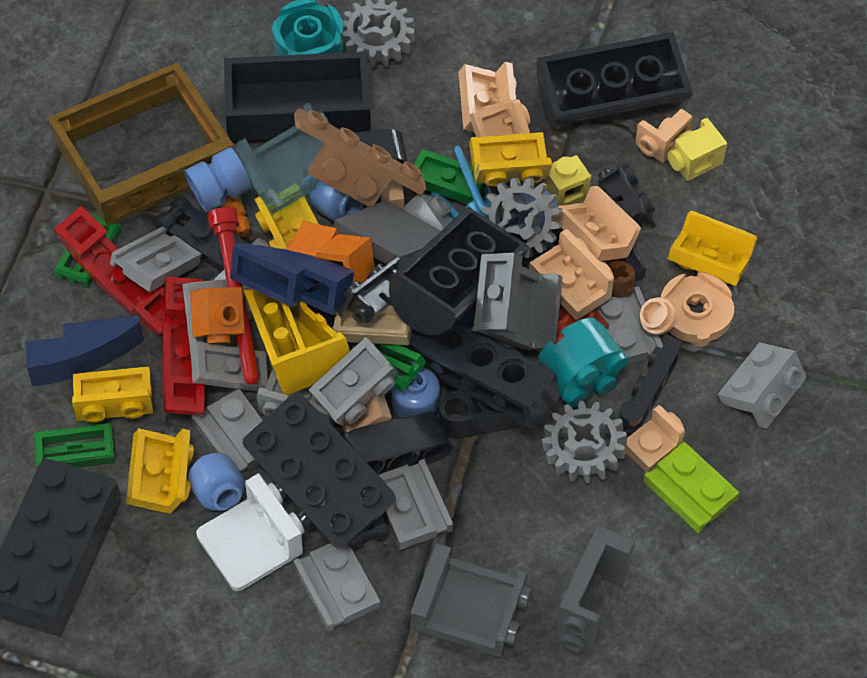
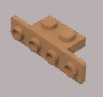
(353, 165)

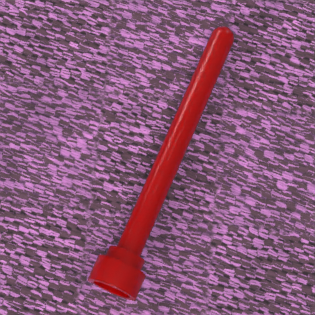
(224, 223)

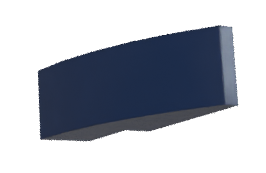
(291, 276)
(82, 348)

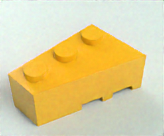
(296, 341)

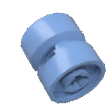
(218, 179)

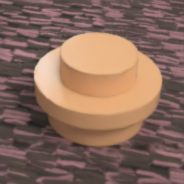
(658, 315)

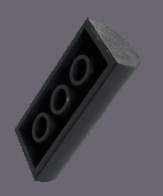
(612, 79)
(444, 275)

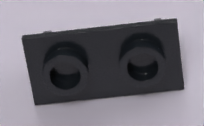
(620, 184)
(367, 298)

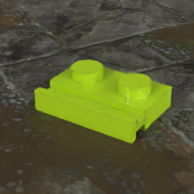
(691, 487)

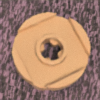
(717, 309)

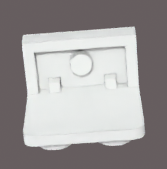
(252, 536)

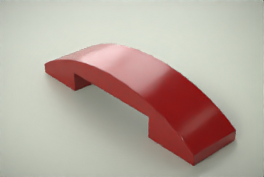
(93, 251)
(178, 389)

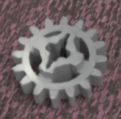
(377, 31)
(512, 204)
(584, 441)

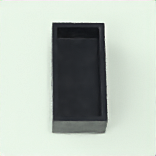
(269, 89)
(54, 544)

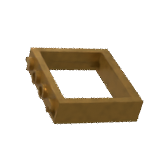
(122, 103)

